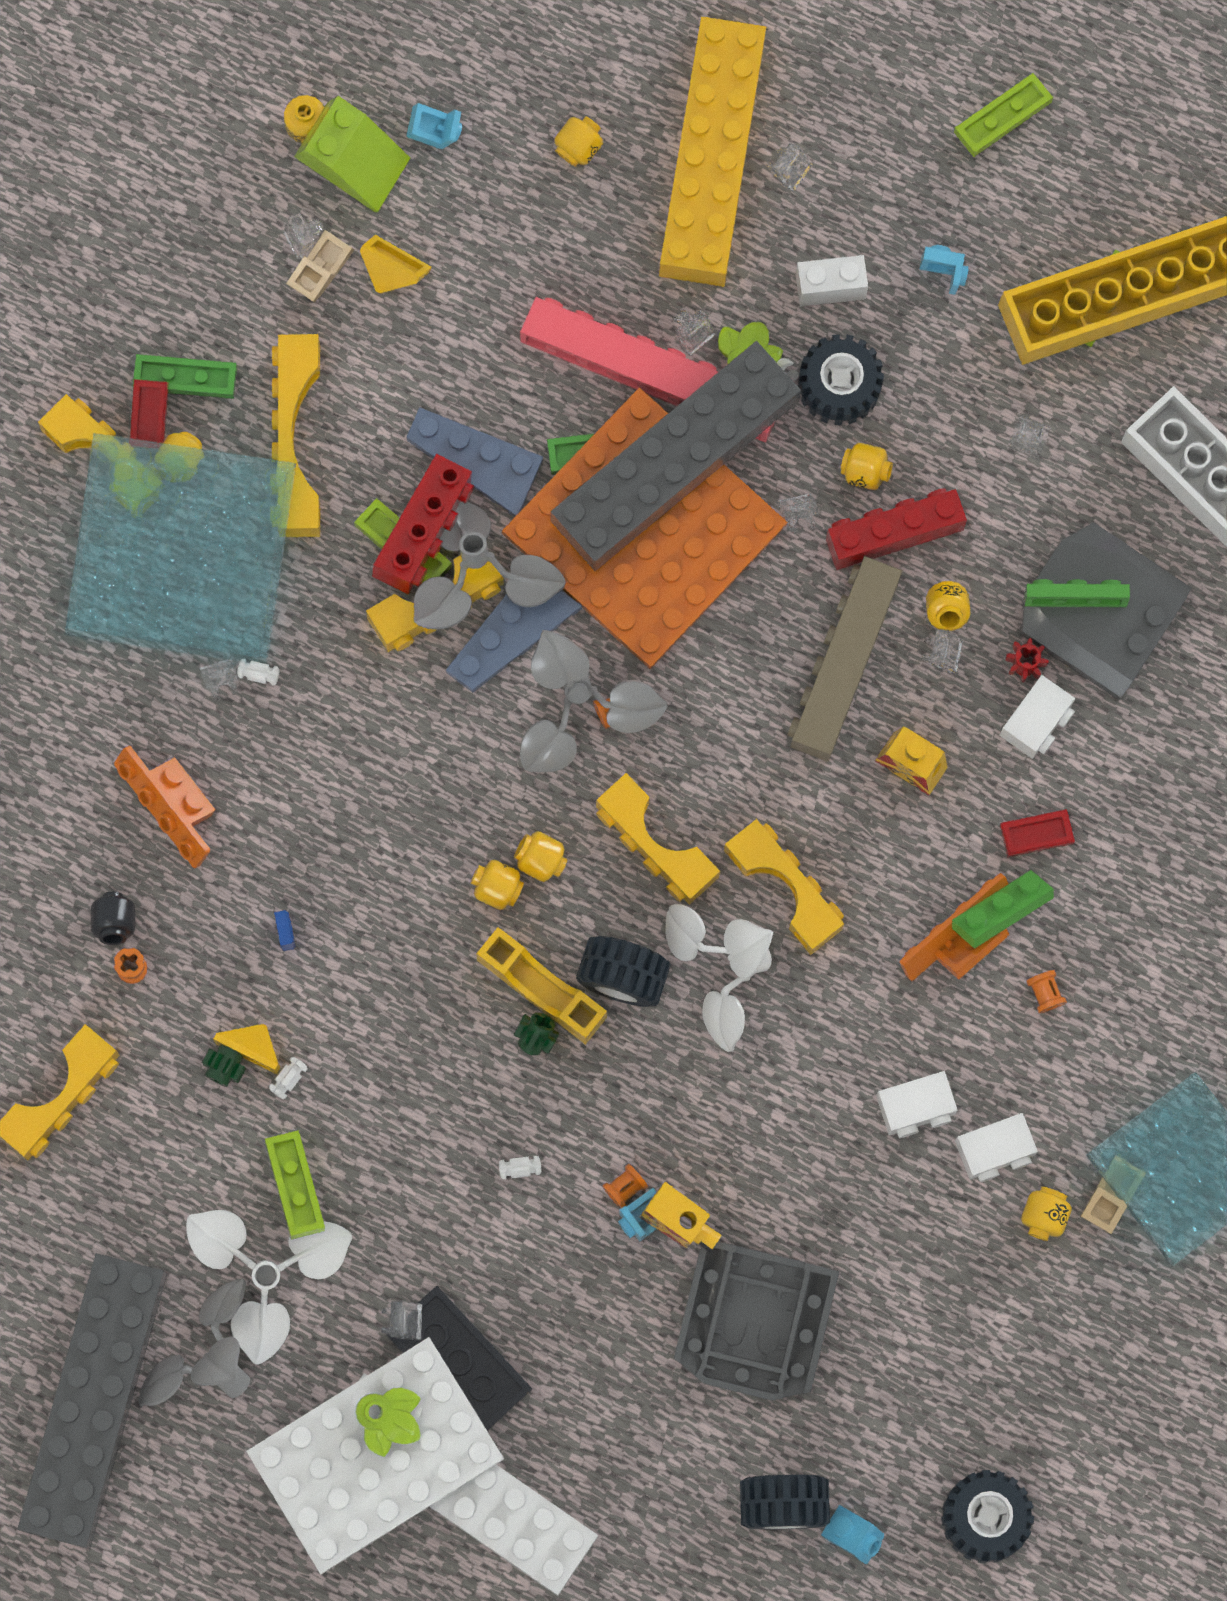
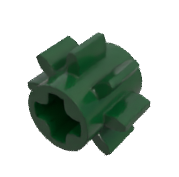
(536, 1034)
(223, 1065)

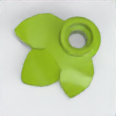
(733, 343)
(394, 1421)

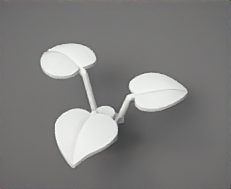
(748, 955)
(257, 1326)

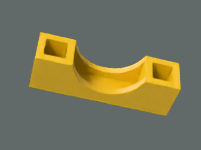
(71, 425)
(394, 616)
(757, 852)
(686, 871)
(538, 985)
(88, 1060)

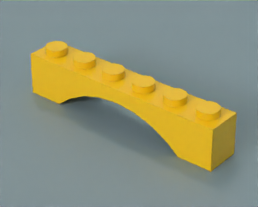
(297, 371)

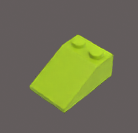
(353, 153)

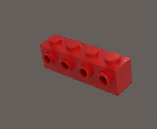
(422, 524)
(896, 528)

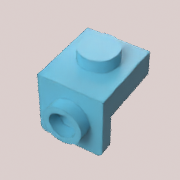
(434, 126)
(942, 260)
(630, 1215)
(853, 1534)

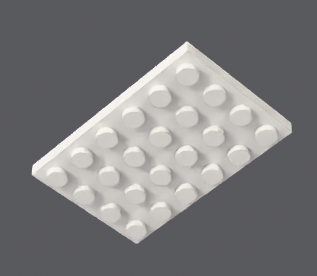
(348, 1496)

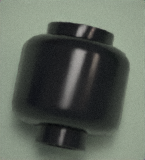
(112, 918)

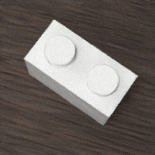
(831, 280)
(1037, 718)
(917, 1104)
(996, 1147)

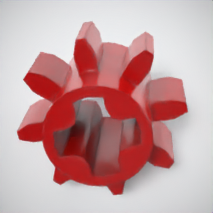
(1026, 669)

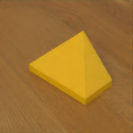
(390, 266)
(253, 1044)

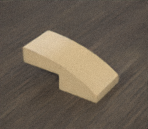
(320, 267)
(1104, 1207)

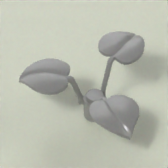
(443, 604)
(564, 663)
(217, 1366)

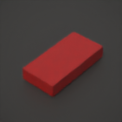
(149, 410)
(1037, 833)

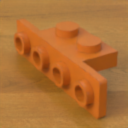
(171, 800)
(949, 947)

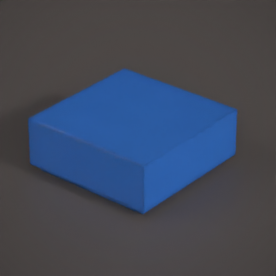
(285, 930)

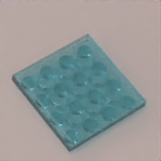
(1172, 1168)

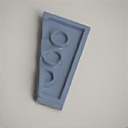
(497, 467)
(507, 635)

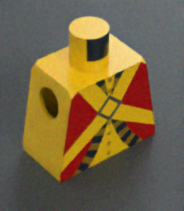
(913, 759)
(665, 1213)

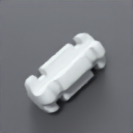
(258, 672)
(288, 1077)
(520, 1167)

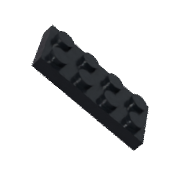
(477, 1366)

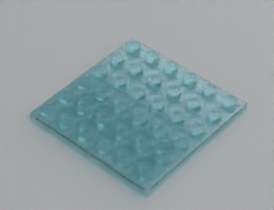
(180, 548)

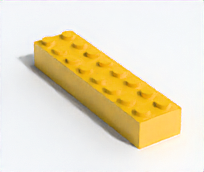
(712, 151)
(1117, 292)

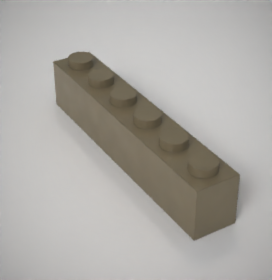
(845, 659)

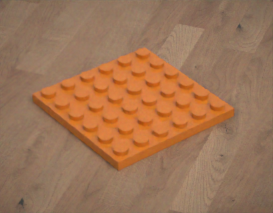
(669, 570)

